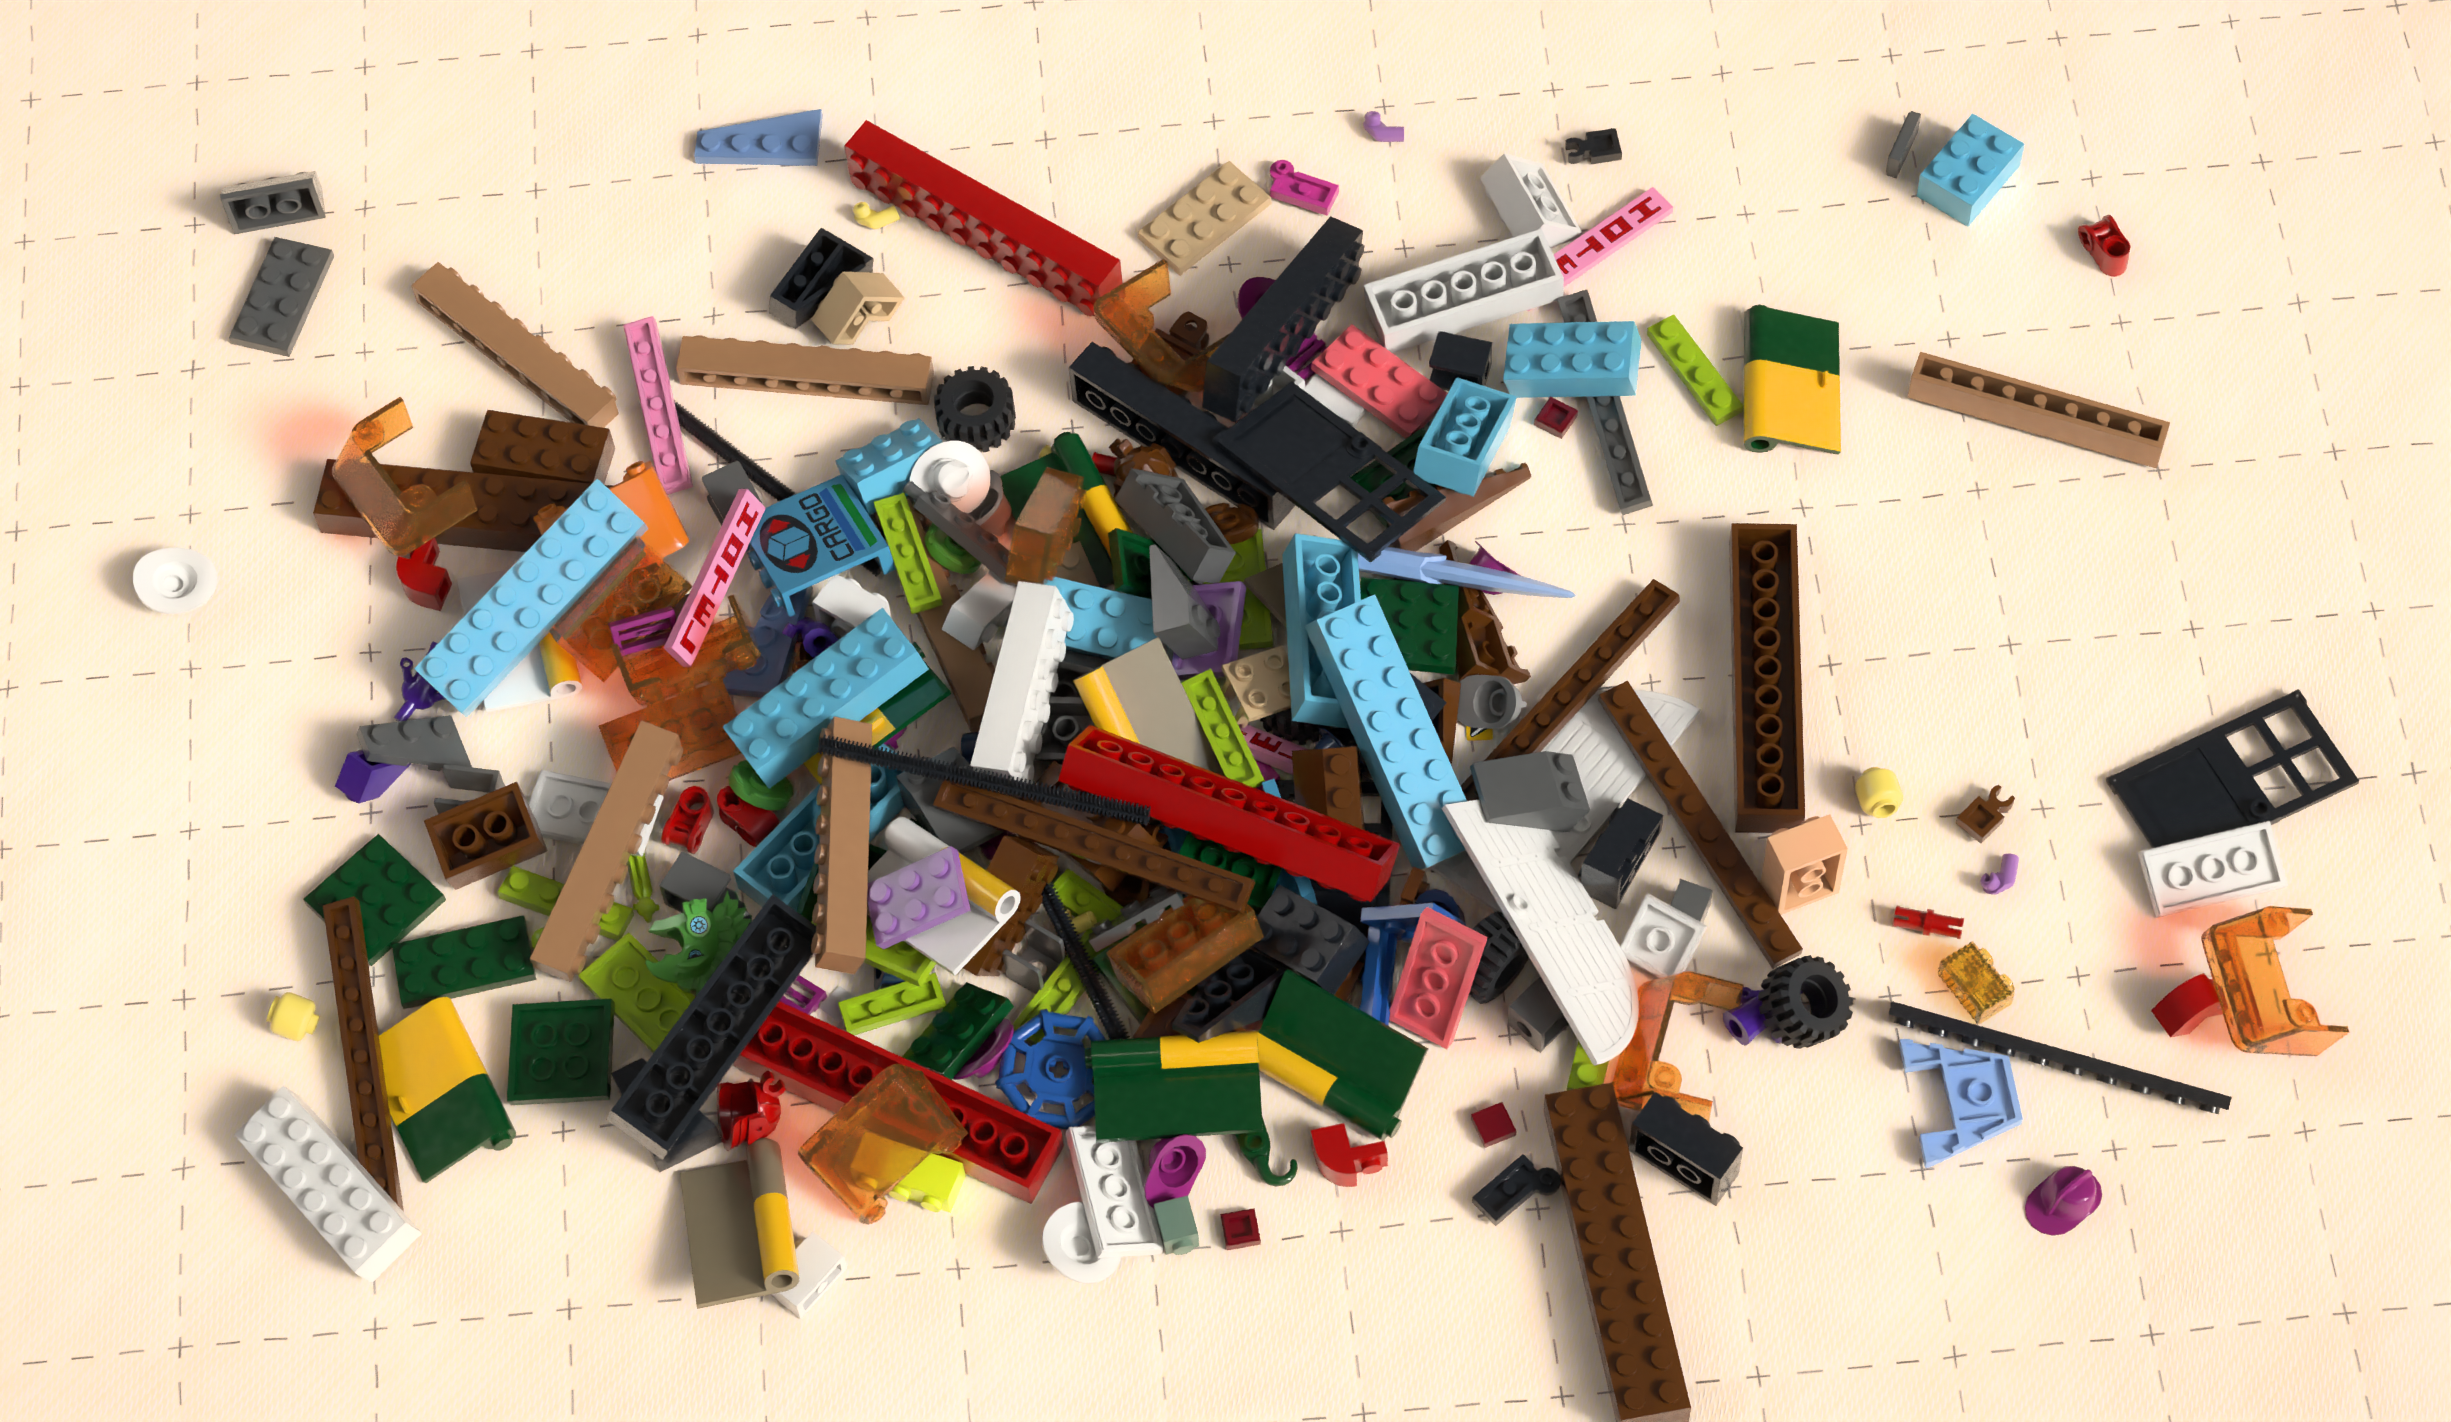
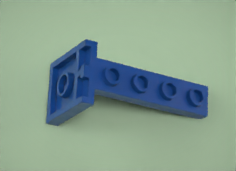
(1387, 927)

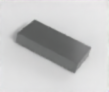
(1903, 144)

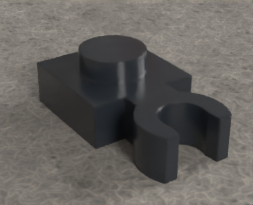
(1598, 145)

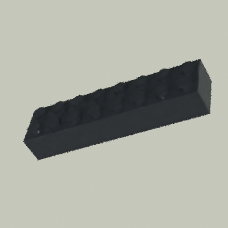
(1282, 319)
(1153, 414)
(715, 1028)

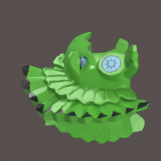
(703, 940)

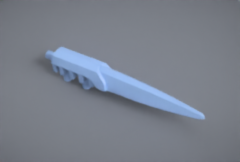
(1437, 570)

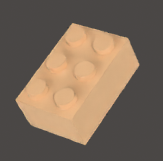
(1803, 863)

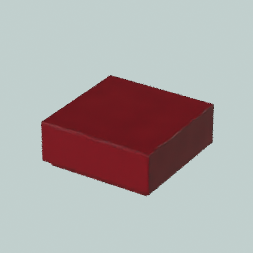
(1556, 417)
(1493, 1124)
(1240, 1229)

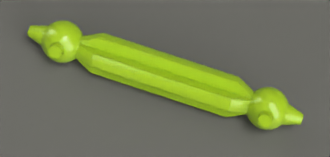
(641, 887)

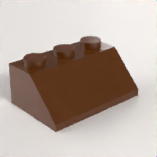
(1330, 783)
(485, 836)

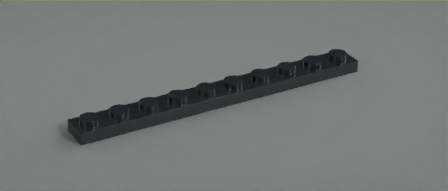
(2072, 1062)

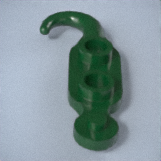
(1256, 1150)

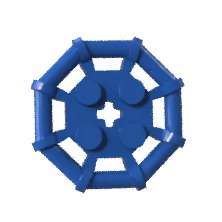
(1036, 1071)

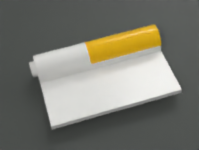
(541, 676)
(989, 898)

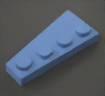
(770, 141)
(774, 647)

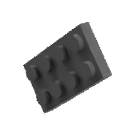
(281, 296)

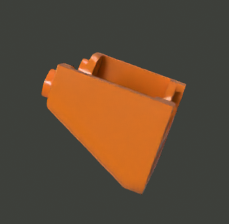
(647, 499)

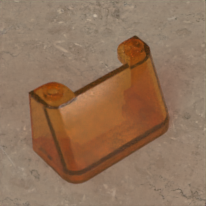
(881, 1139)

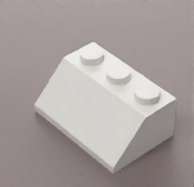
(1529, 199)

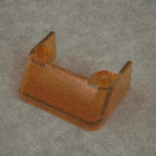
(1128, 320)
(396, 517)
(2254, 989)
(1638, 1066)

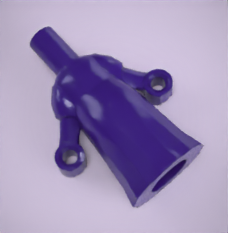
(815, 635)
(415, 691)
(1745, 1020)

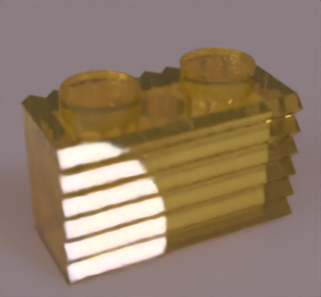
(1976, 982)

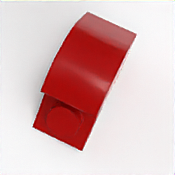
(421, 579)
(2187, 1006)
(1339, 1161)

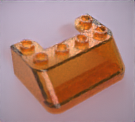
(659, 676)

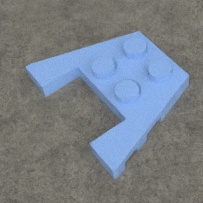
(1978, 1095)

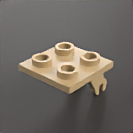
(1259, 684)

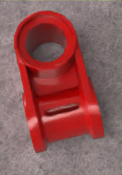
(2106, 245)
(748, 821)
(688, 826)

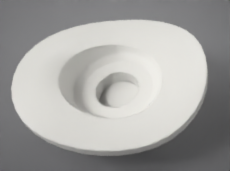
(955, 471)
(174, 580)
(1071, 1248)

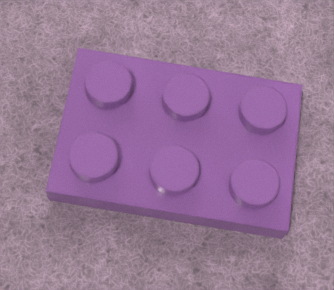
(1227, 606)
(917, 897)

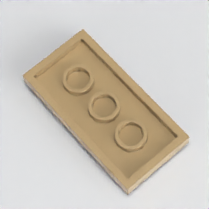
(1204, 217)

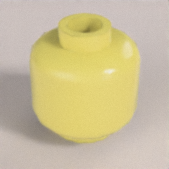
(1879, 792)
(292, 1016)

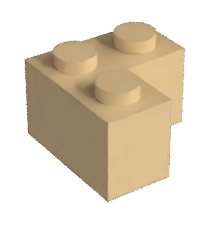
(854, 302)

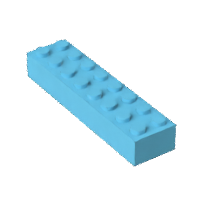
(530, 598)
(1390, 728)

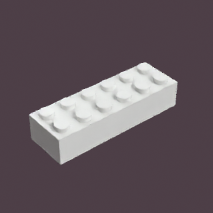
(1464, 291)
(1023, 682)
(327, 1184)

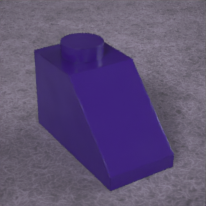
(366, 779)

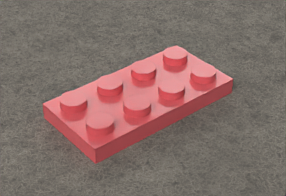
(1379, 381)
(1437, 977)

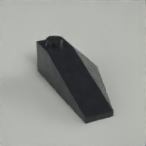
(1230, 997)

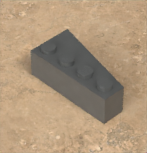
(1177, 523)

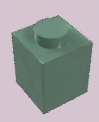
(1177, 1225)

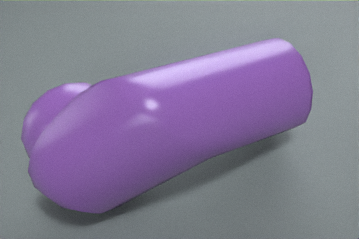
(1380, 131)
(2004, 878)

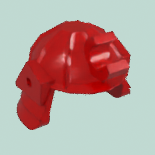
(748, 1110)

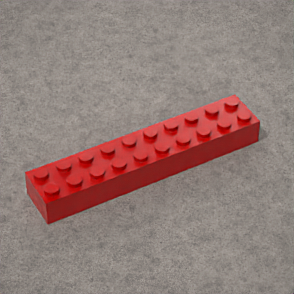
(981, 218)
(1230, 813)
(834, 1065)

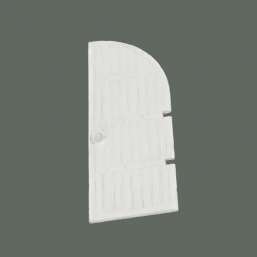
(1606, 772)
(1556, 927)

